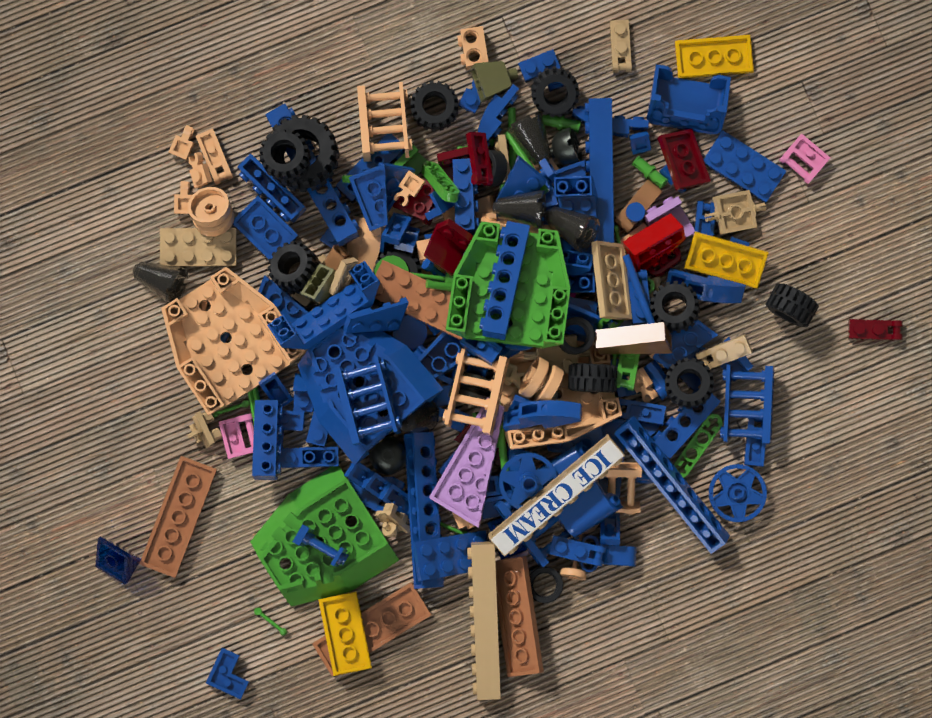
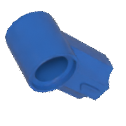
(657, 377)

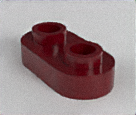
(666, 263)

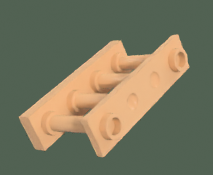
(368, 131)
(495, 386)
(631, 471)

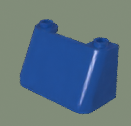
(687, 102)
(591, 506)

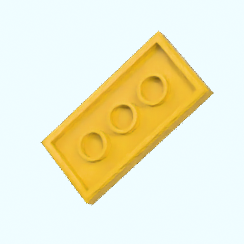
(714, 56)
(726, 259)
(345, 633)

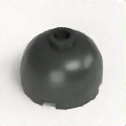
(566, 148)
(388, 456)

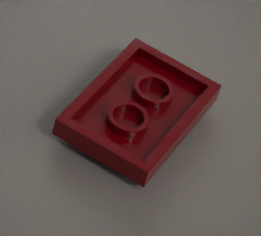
(684, 159)

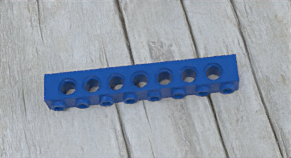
(344, 233)
(672, 484)
(418, 500)

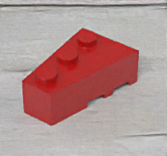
(654, 241)

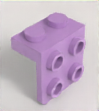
(672, 206)

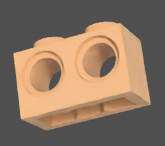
(477, 47)

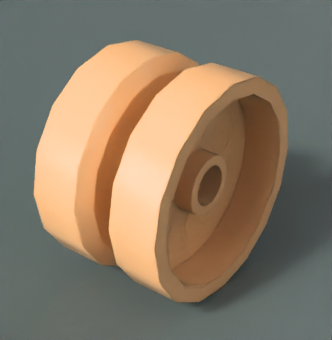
(211, 211)
(541, 380)

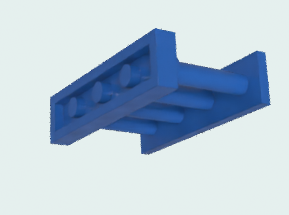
(348, 395)
(765, 395)
(306, 537)
(537, 554)

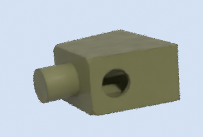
(492, 78)
(319, 284)

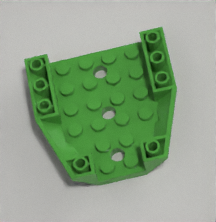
(541, 294)
(324, 507)

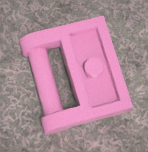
(809, 154)
(233, 435)

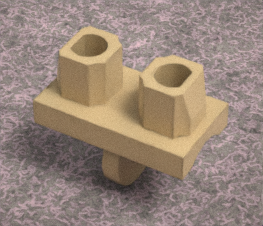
(200, 427)
(392, 521)

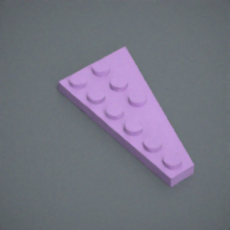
(468, 474)

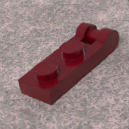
(479, 158)
(874, 329)

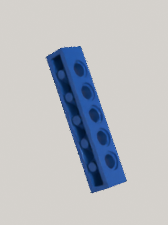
(498, 328)

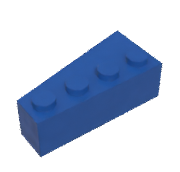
(441, 355)

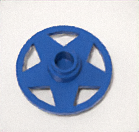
(526, 480)
(737, 493)

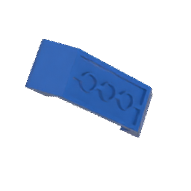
(578, 195)
(329, 315)

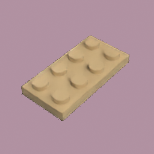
(192, 249)
(611, 280)

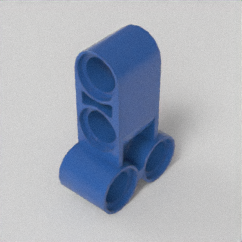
(614, 555)

